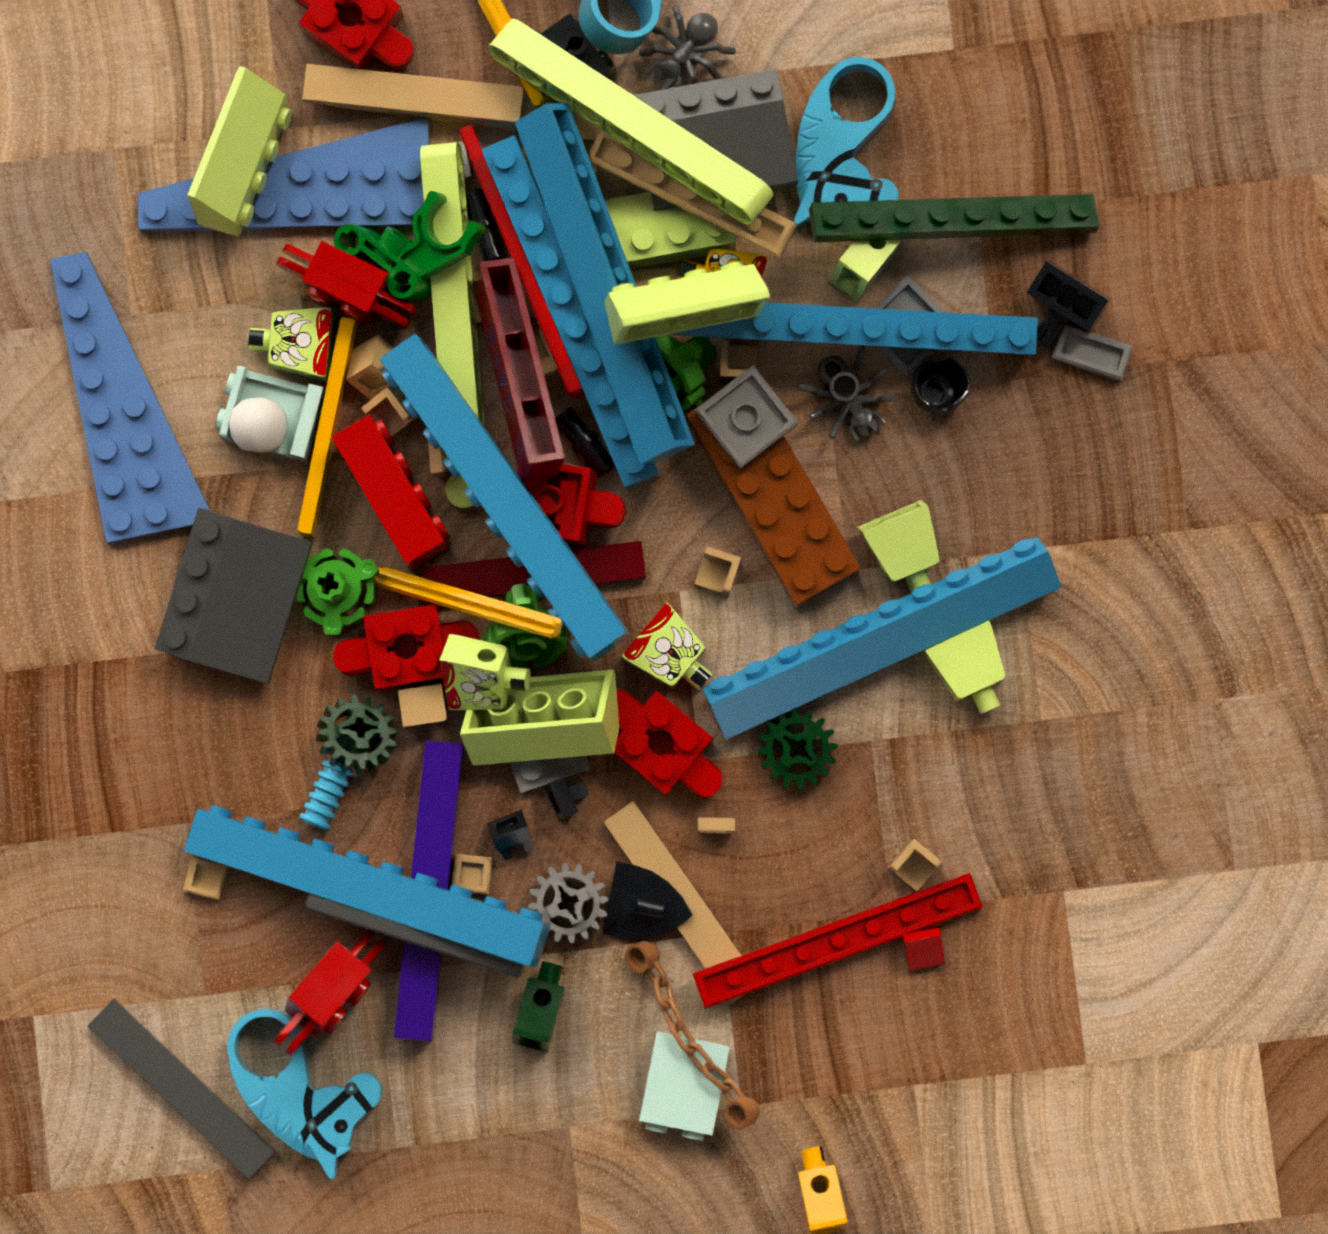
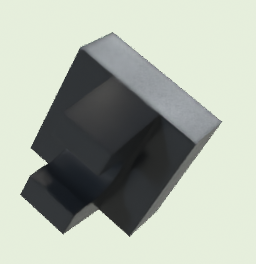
(563, 798)
(510, 831)

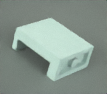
(299, 402)
(678, 1092)

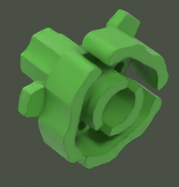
(686, 366)
(337, 602)
(523, 644)

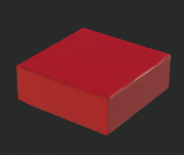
(924, 949)

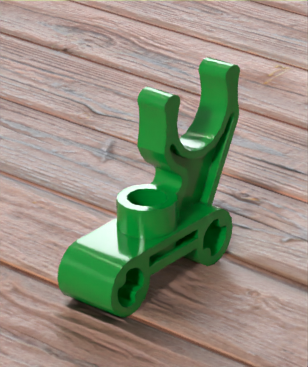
(410, 259)

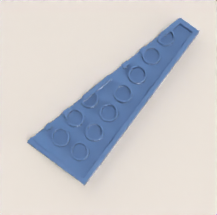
(354, 181)
(132, 452)

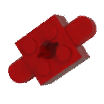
(358, 31)
(346, 283)
(575, 504)
(400, 647)
(665, 746)
(327, 990)

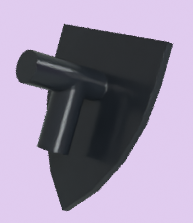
(643, 904)

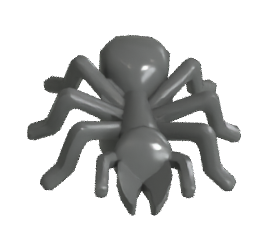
(689, 49)
(844, 390)

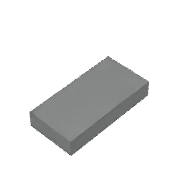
(1091, 352)

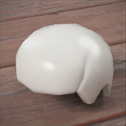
(258, 424)

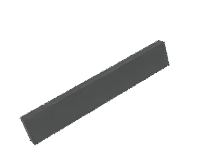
(412, 935)
(181, 1088)

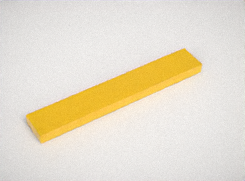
(327, 427)

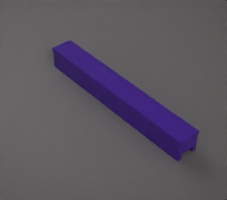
(432, 858)

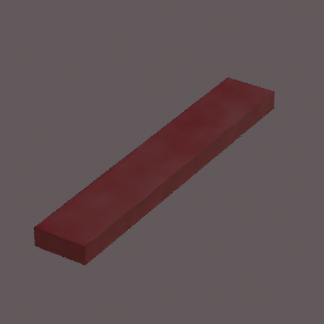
(498, 575)

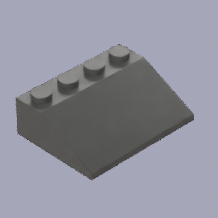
(736, 117)
(233, 595)

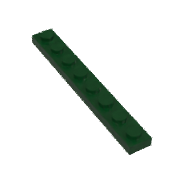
(953, 218)

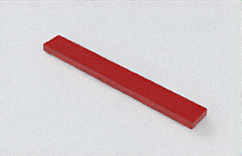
(473, 147)
(837, 940)

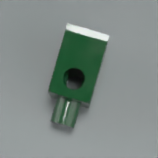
(537, 1023)

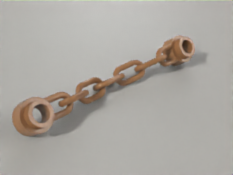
(740, 1111)

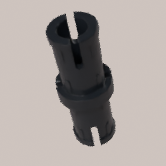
(480, 212)
(585, 441)

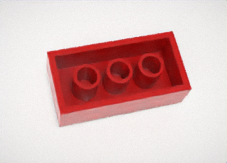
(387, 487)

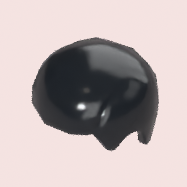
(940, 386)

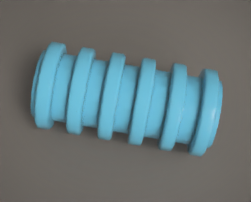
(326, 795)

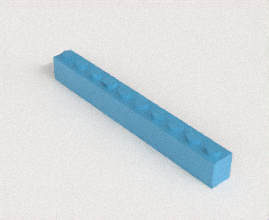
(595, 267)
(550, 269)
(881, 329)
(504, 497)
(881, 637)
(368, 887)

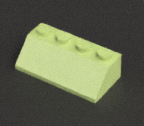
(239, 153)
(664, 234)
(685, 303)
(549, 721)

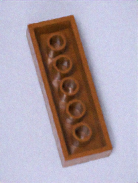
(783, 516)

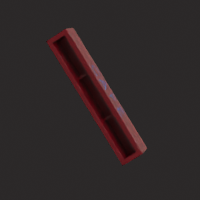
(518, 369)

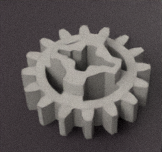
(583, 894)

